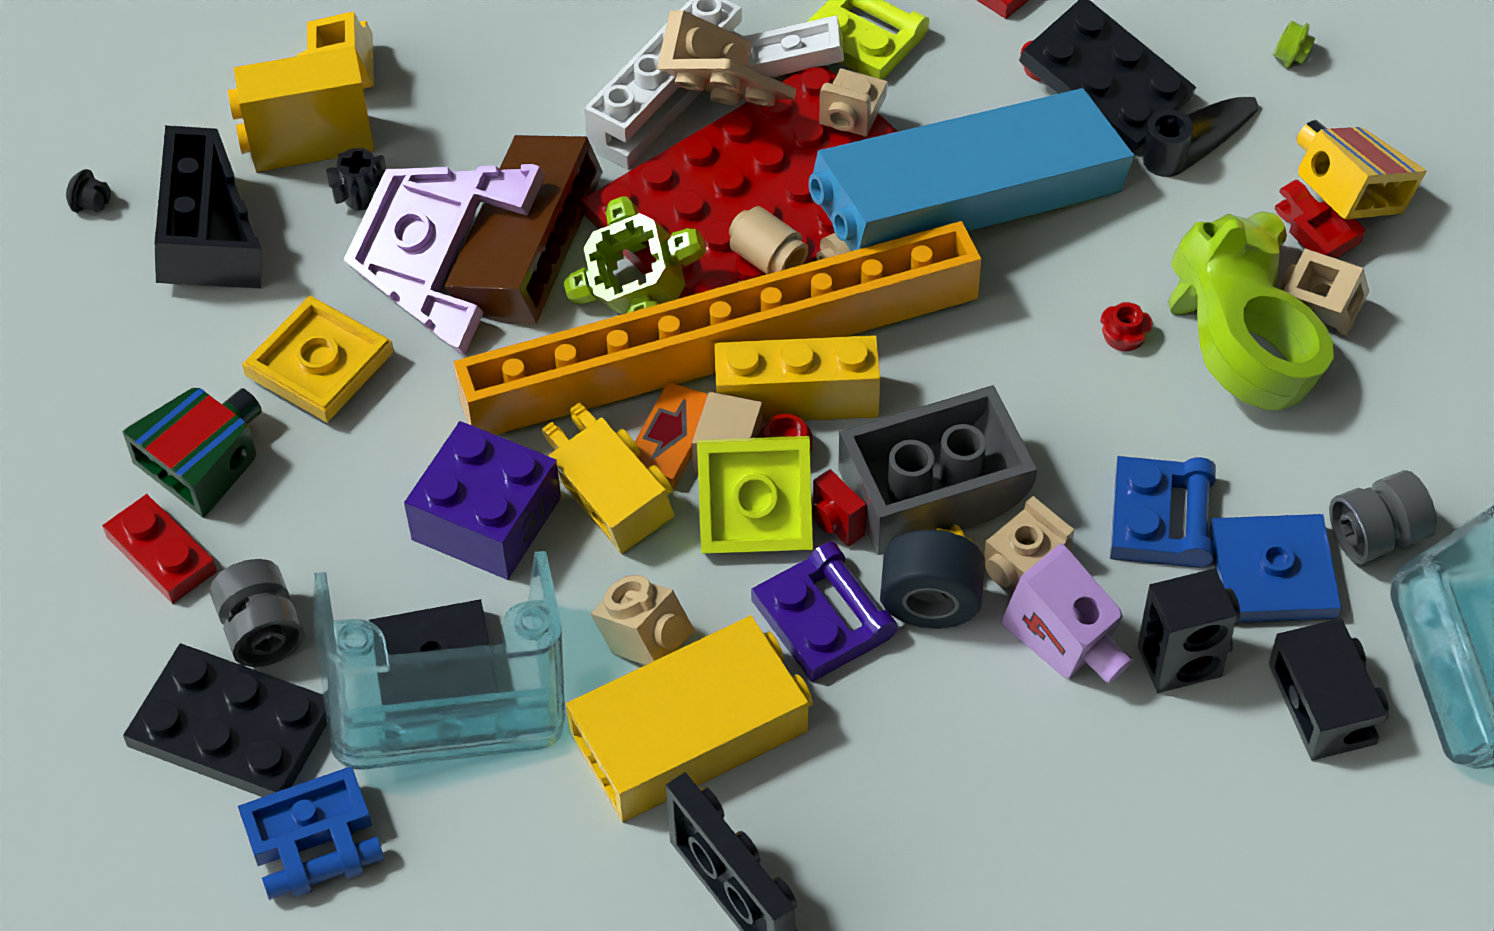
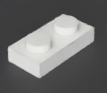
(796, 47)

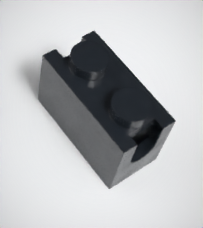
(1328, 688)

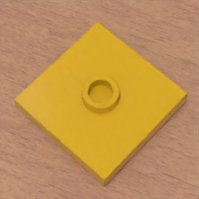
(318, 358)

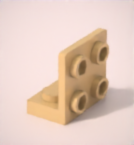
(715, 61)

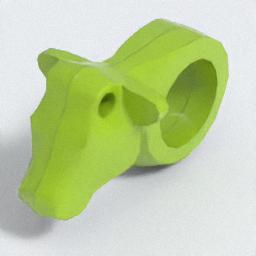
(1231, 280)

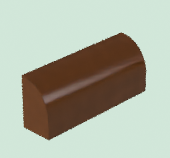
(515, 257)

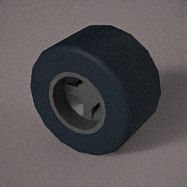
(932, 579)

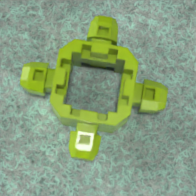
(630, 231)

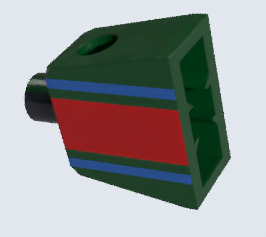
(196, 445)

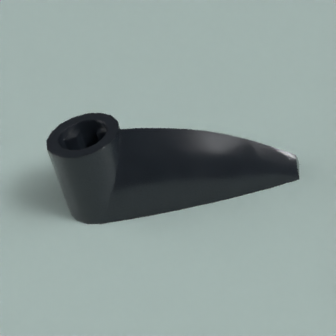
(1181, 140)

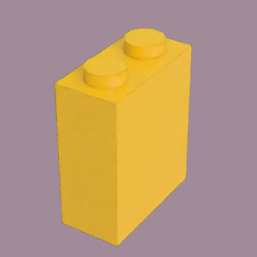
(300, 109)

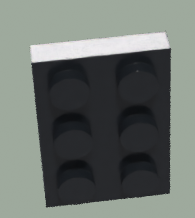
(1111, 65)
(228, 722)
(726, 860)

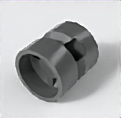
(1387, 515)
(256, 612)

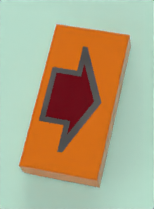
(670, 431)

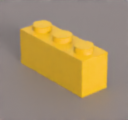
(803, 376)

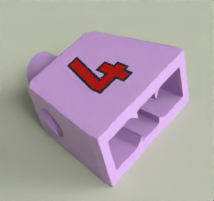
(1067, 617)

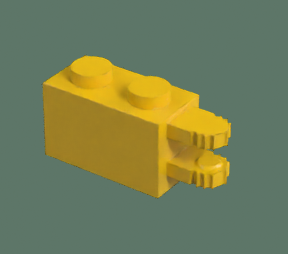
(610, 480)

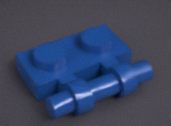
(304, 818)

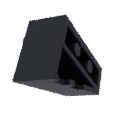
(200, 216)

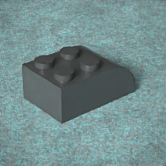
(937, 466)

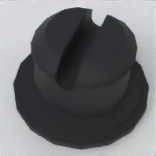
(87, 192)

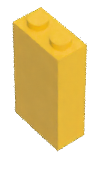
(689, 714)

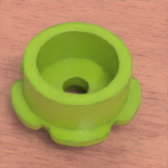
(1294, 43)

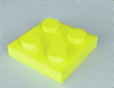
(755, 494)

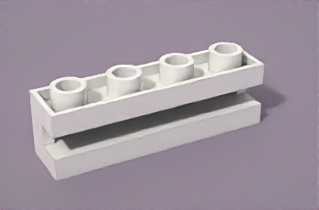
(644, 100)

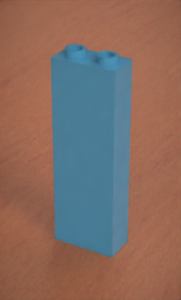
(971, 170)

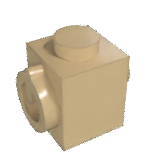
(641, 620)

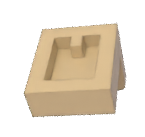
(852, 102)

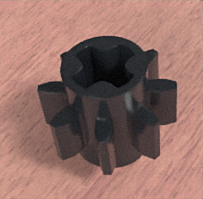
(356, 177)

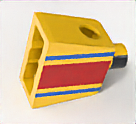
(1357, 171)

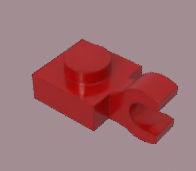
(1316, 223)

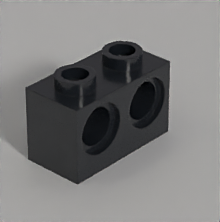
(1187, 629)

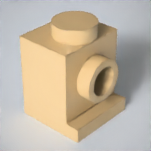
(1323, 274)
(1024, 543)

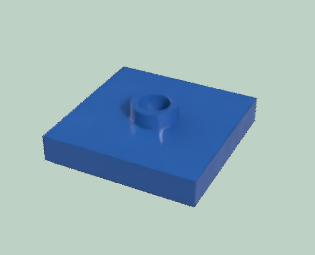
(1277, 566)

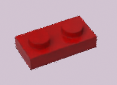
(159, 548)

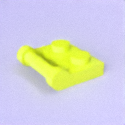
(869, 47)

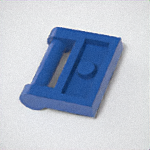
(1144, 505)

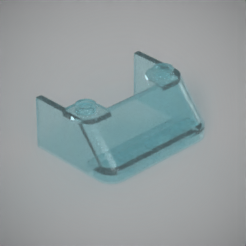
(1449, 629)
(447, 700)

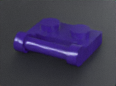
(810, 624)

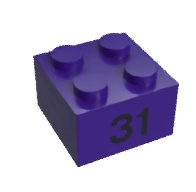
(483, 500)

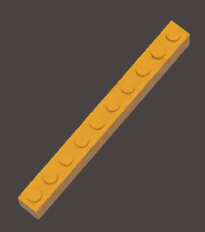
(677, 338)

